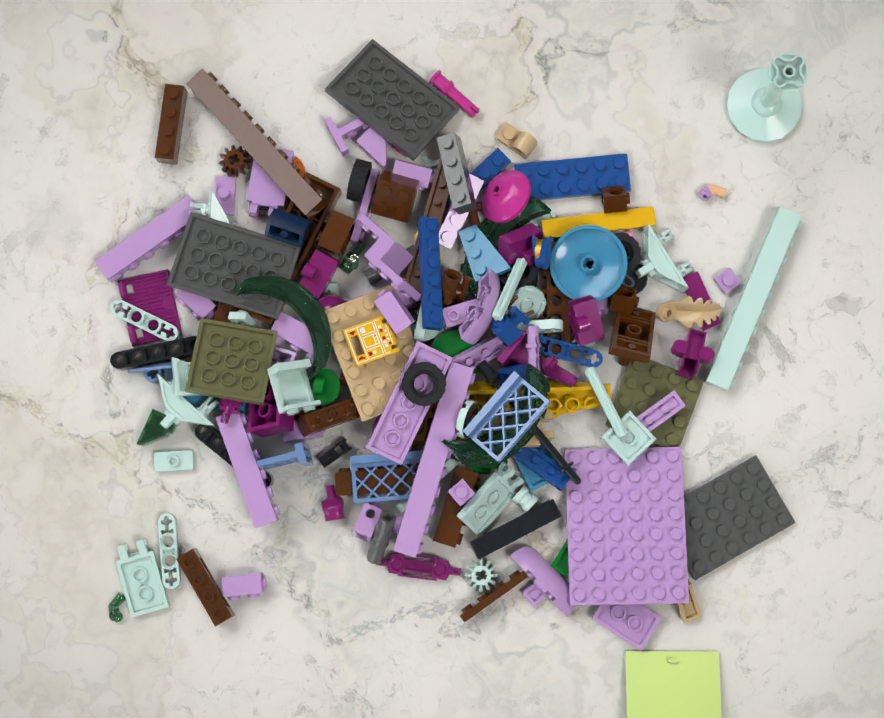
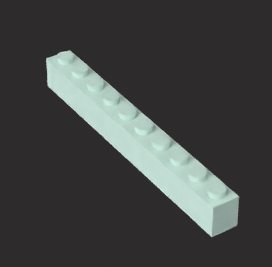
(752, 299)

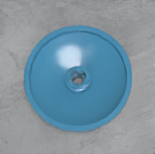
(587, 244)

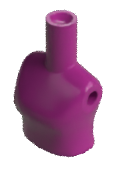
(333, 505)

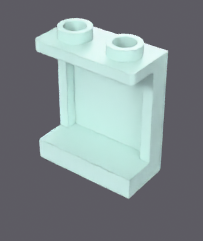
(292, 387)

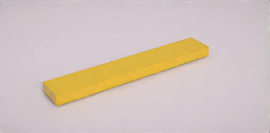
(611, 221)

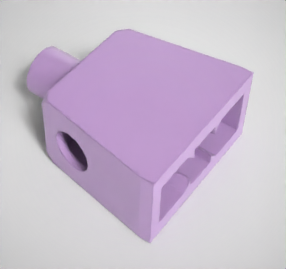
(365, 526)

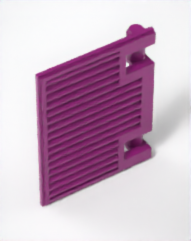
(154, 297)

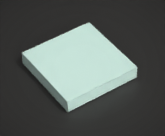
(634, 443)

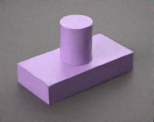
(226, 193)

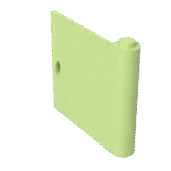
(674, 689)

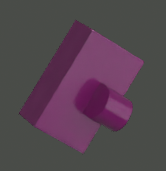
(519, 244)
(319, 272)
(585, 320)
(692, 353)

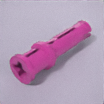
(447, 88)

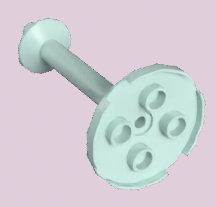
(768, 101)

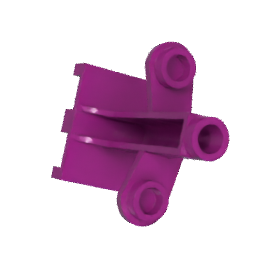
(518, 353)

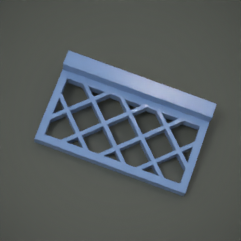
(495, 405)
(301, 455)
(376, 460)

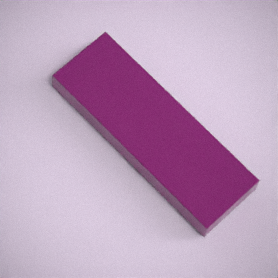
(698, 290)

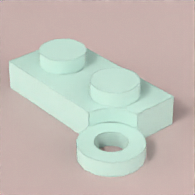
(242, 318)

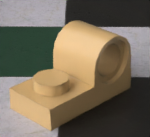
(517, 141)
(690, 611)

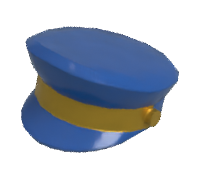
(542, 251)

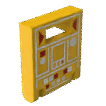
(374, 338)

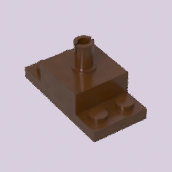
(632, 336)

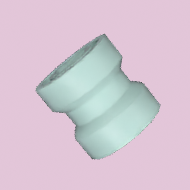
(525, 499)

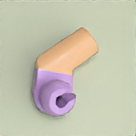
(711, 190)

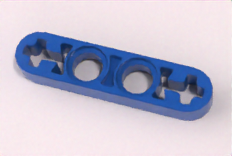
(565, 353)

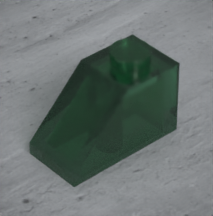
(153, 430)

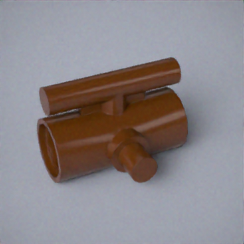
(452, 288)

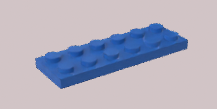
(576, 176)

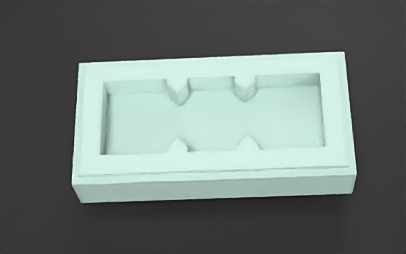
(174, 461)

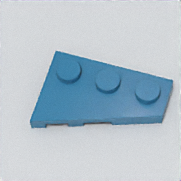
(481, 253)

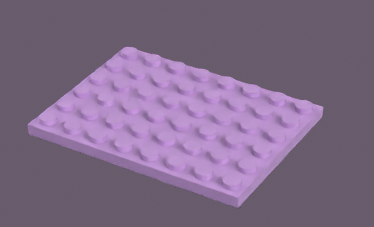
(627, 528)

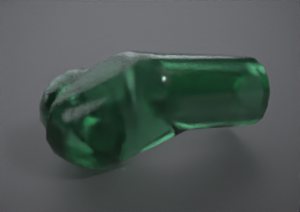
(113, 608)

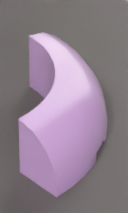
(481, 316)
(545, 577)

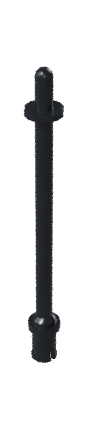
(493, 379)

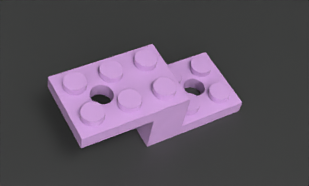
(388, 258)

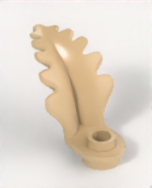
(689, 312)

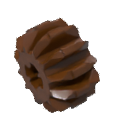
(233, 155)

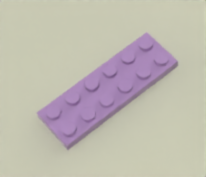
(402, 417)

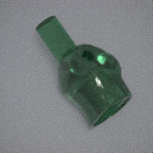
(351, 259)

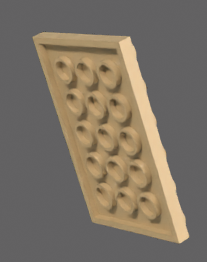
(375, 381)

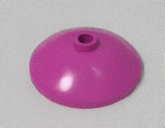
(506, 196)

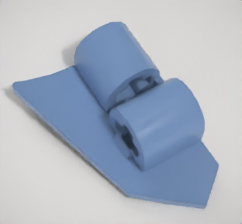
(160, 368)

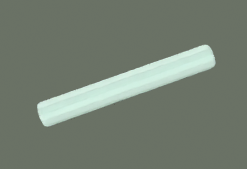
(509, 289)
(605, 402)

